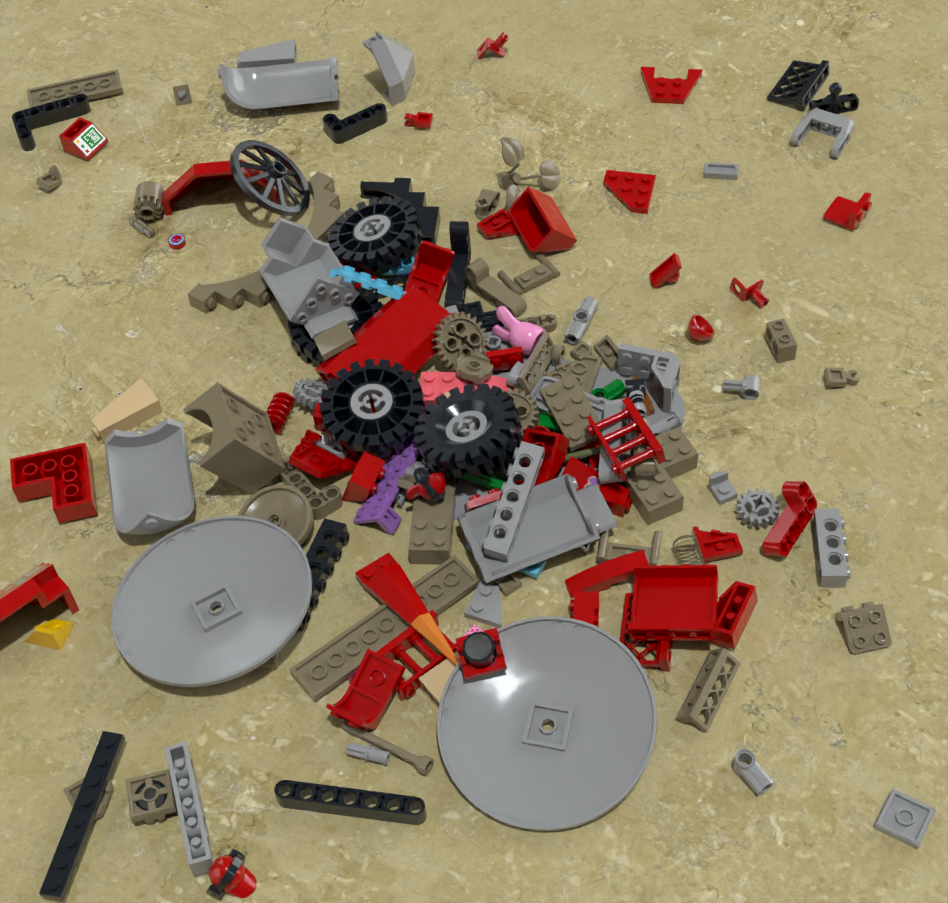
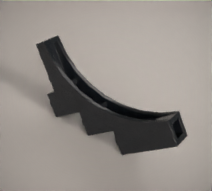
(402, 188)

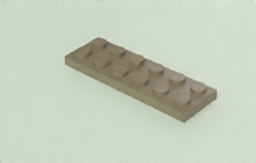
(93, 86)

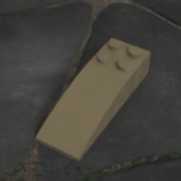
(433, 527)

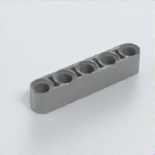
(605, 472)

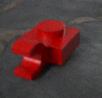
(421, 120)

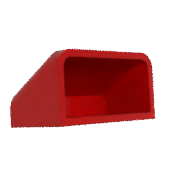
(541, 222)

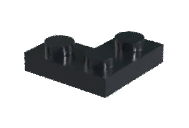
(488, 319)

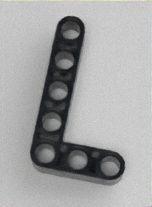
(47, 114)
(456, 281)

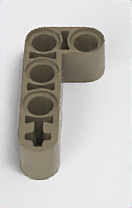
(491, 290)
(322, 502)

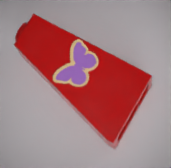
(615, 495)

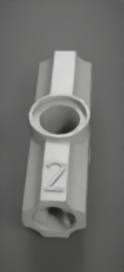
(581, 320)

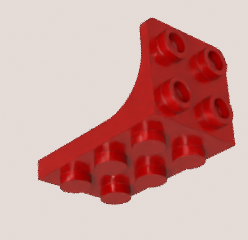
(430, 269)
(368, 691)

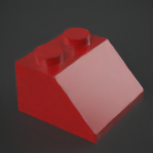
(364, 478)

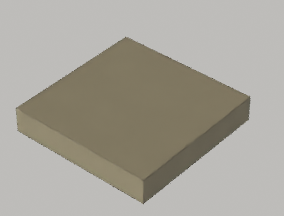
(334, 340)

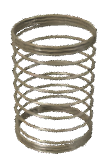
(682, 550)

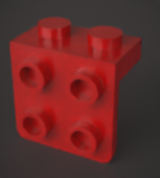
(847, 212)

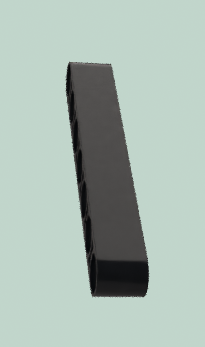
(358, 809)

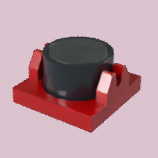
(480, 652)

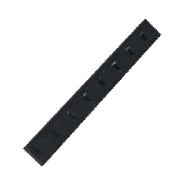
(82, 816)

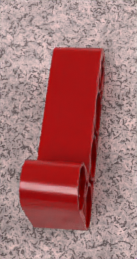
(792, 520)

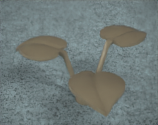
(513, 153)

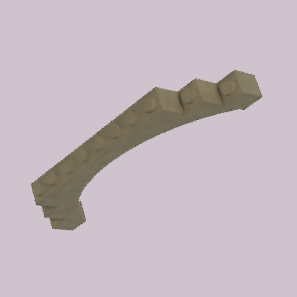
(253, 286)

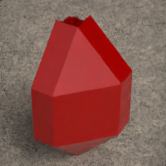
(203, 172)

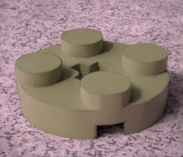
(466, 368)

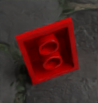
(555, 450)

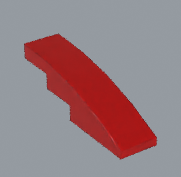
(609, 572)

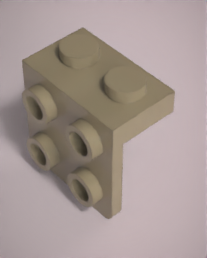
(865, 627)

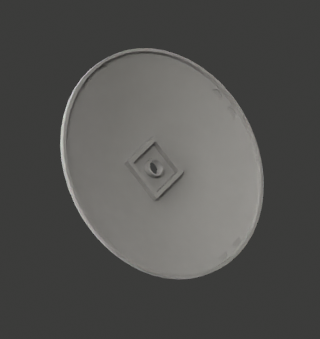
(168, 597)
(599, 738)

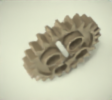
(459, 341)
(527, 408)

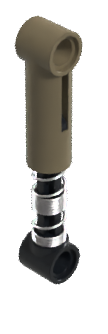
(636, 392)

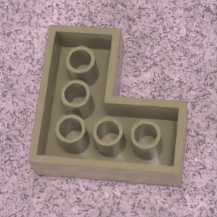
(657, 494)

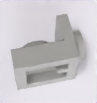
(722, 488)

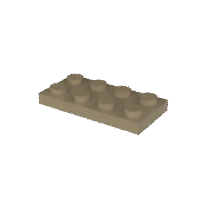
(570, 410)

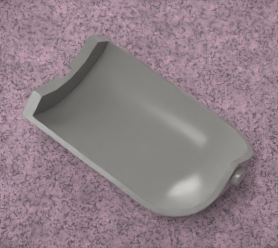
(282, 84)
(149, 478)

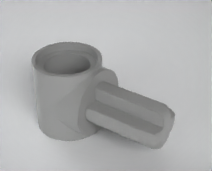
(748, 386)

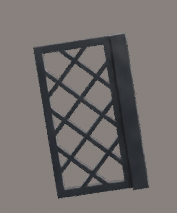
(810, 86)

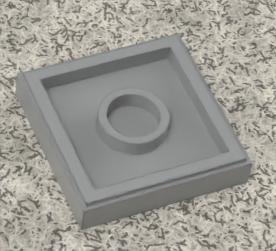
(905, 818)

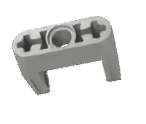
(827, 124)

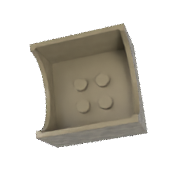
(242, 439)

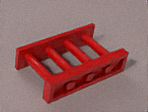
(636, 424)
(397, 649)

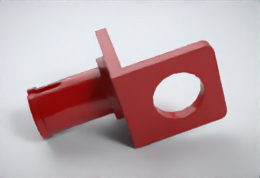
(495, 46)
(751, 292)

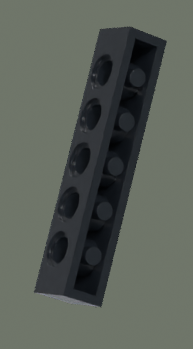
(326, 545)

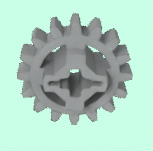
(309, 392)
(757, 508)

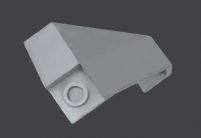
(395, 63)

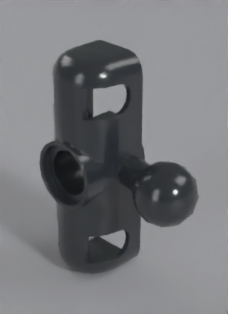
(834, 102)

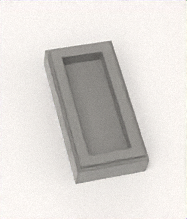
(721, 171)

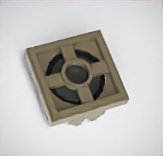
(151, 796)

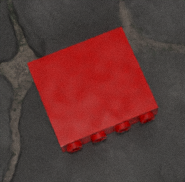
(674, 603)

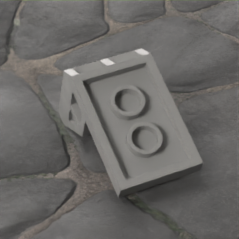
(654, 365)

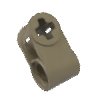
(486, 203)

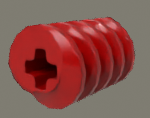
(280, 410)

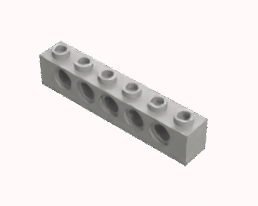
(502, 547)
(190, 808)

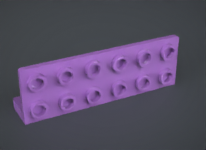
(377, 506)

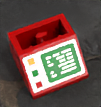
(82, 139)

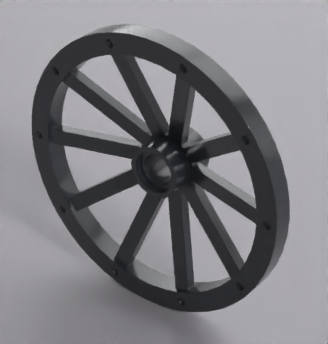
(274, 173)

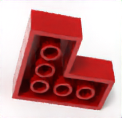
(61, 473)

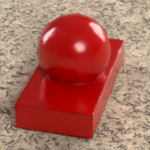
(666, 271)

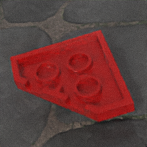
(631, 188)

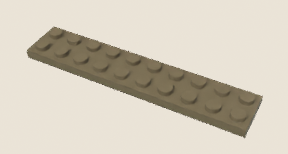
(344, 653)

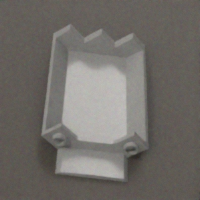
(552, 524)

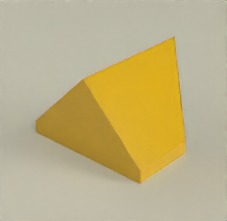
(51, 634)

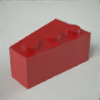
(585, 607)
(734, 613)

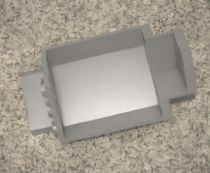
(300, 278)

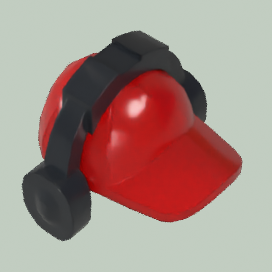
(428, 486)
(230, 876)

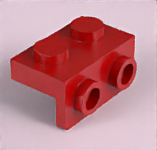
(505, 358)

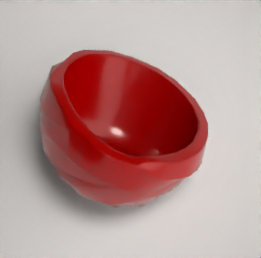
(700, 328)

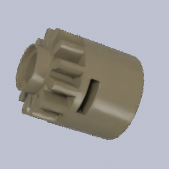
(148, 200)

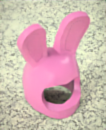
(520, 333)

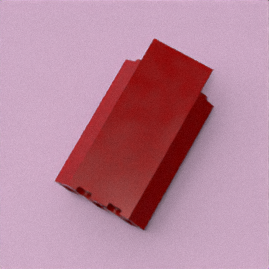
(396, 333)

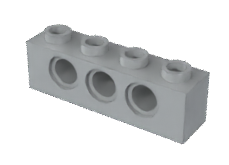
(829, 534)

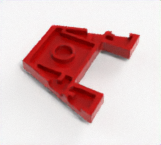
(669, 90)
(319, 461)

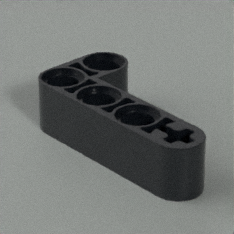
(355, 124)

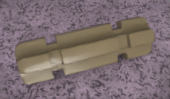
(141, 226)

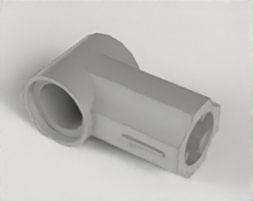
(752, 773)

